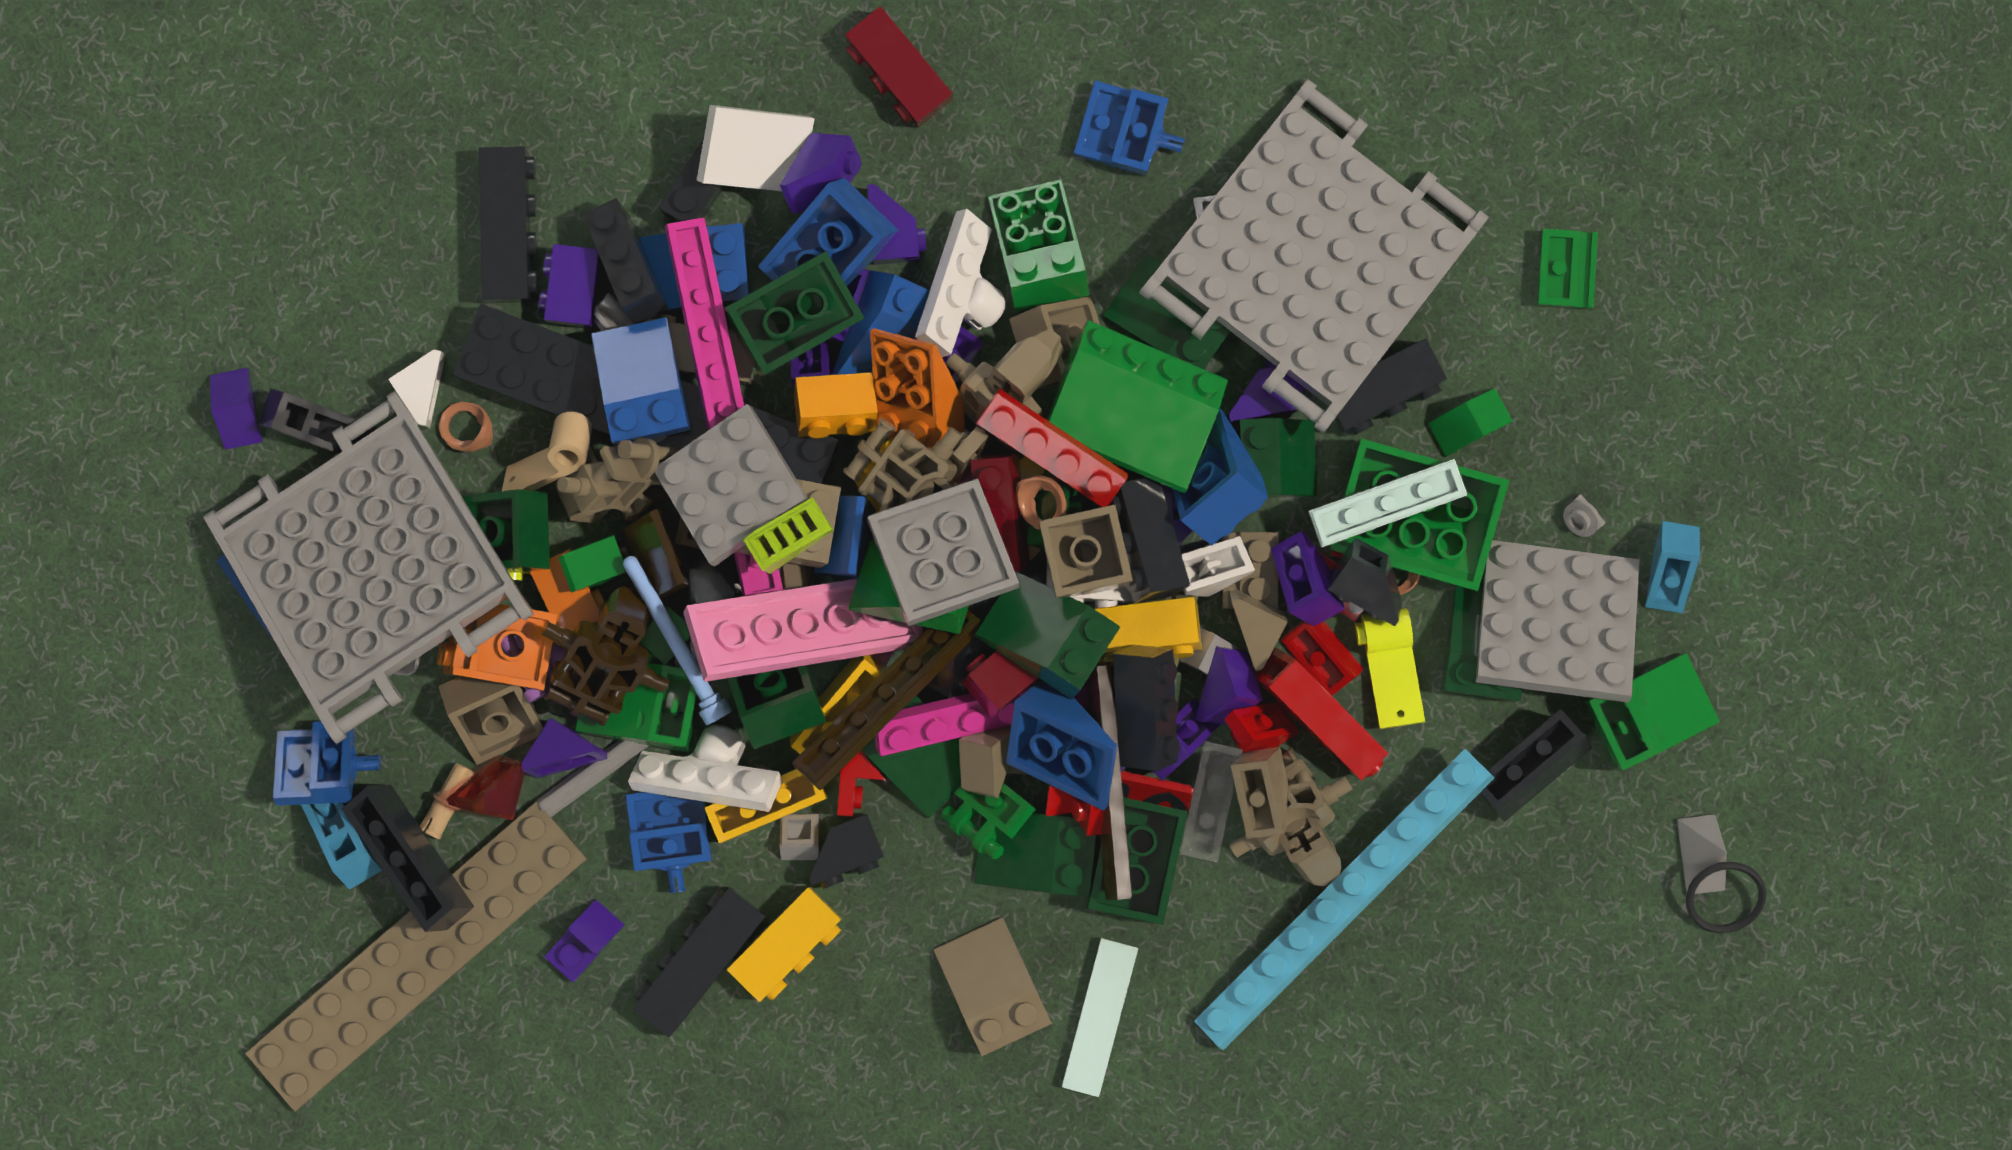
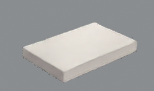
(750, 147)

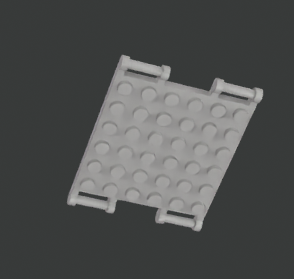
(1314, 256)
(366, 565)

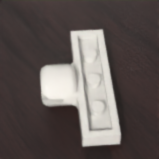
(959, 288)
(708, 773)

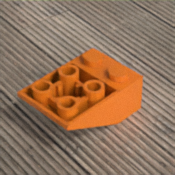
(914, 388)

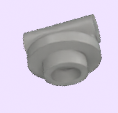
(610, 314)
(1582, 517)

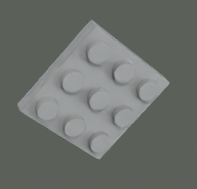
(729, 484)
(943, 552)

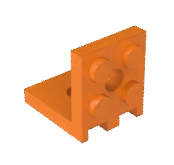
(490, 662)

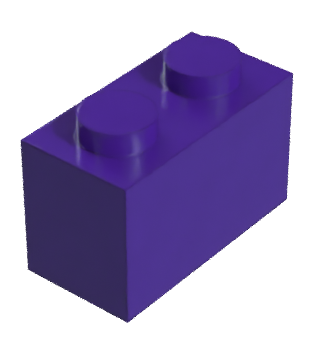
(571, 286)

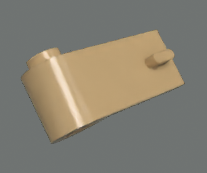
(564, 455)

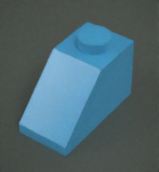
(1673, 566)

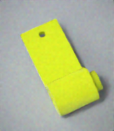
(1392, 670)

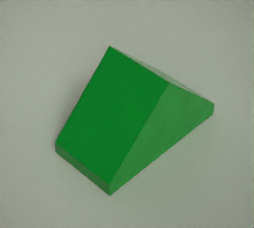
(1470, 422)
(593, 565)

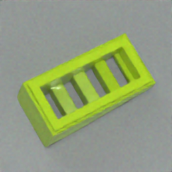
(781, 523)

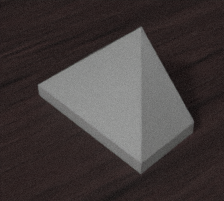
(1700, 848)

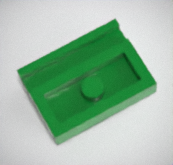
(1567, 268)

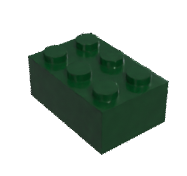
(776, 704)
(1153, 851)

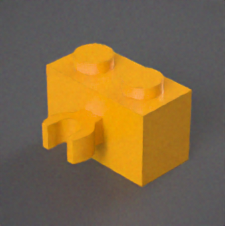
(835, 405)

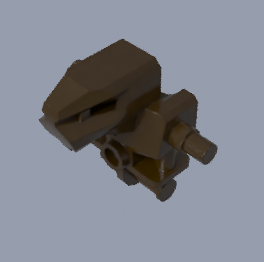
(603, 658)

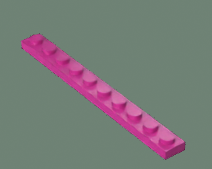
(711, 354)

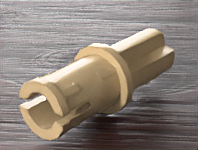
(440, 810)

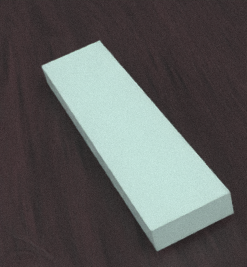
(1387, 503)
(1099, 1017)

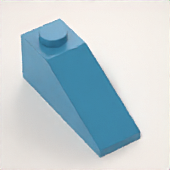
(341, 843)

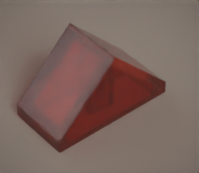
(492, 789)

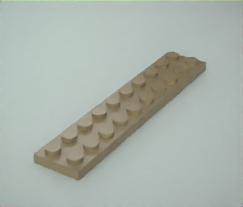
(411, 963)

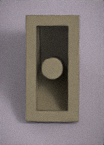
(1261, 791)

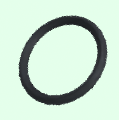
(1715, 868)

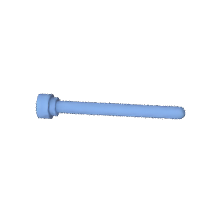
(711, 704)

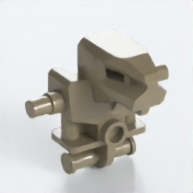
(1016, 374)
(906, 467)
(616, 483)
(1307, 815)

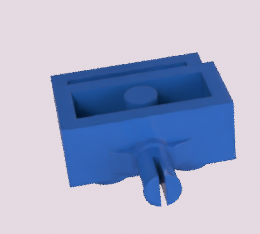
(1124, 128)
(315, 768)
(668, 834)

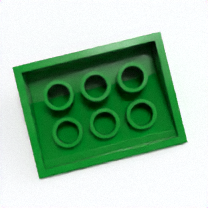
(1137, 405)
(1438, 543)

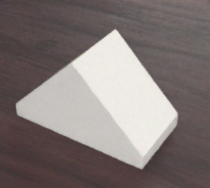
(419, 386)
(1216, 567)

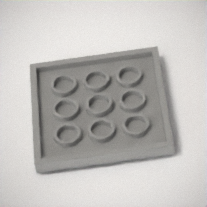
(1558, 621)

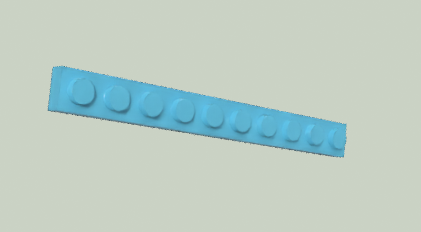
(1344, 899)

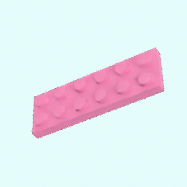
(788, 631)

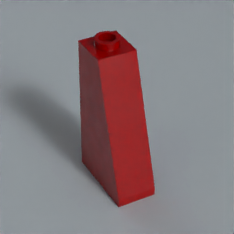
(1320, 714)

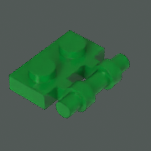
(1002, 814)

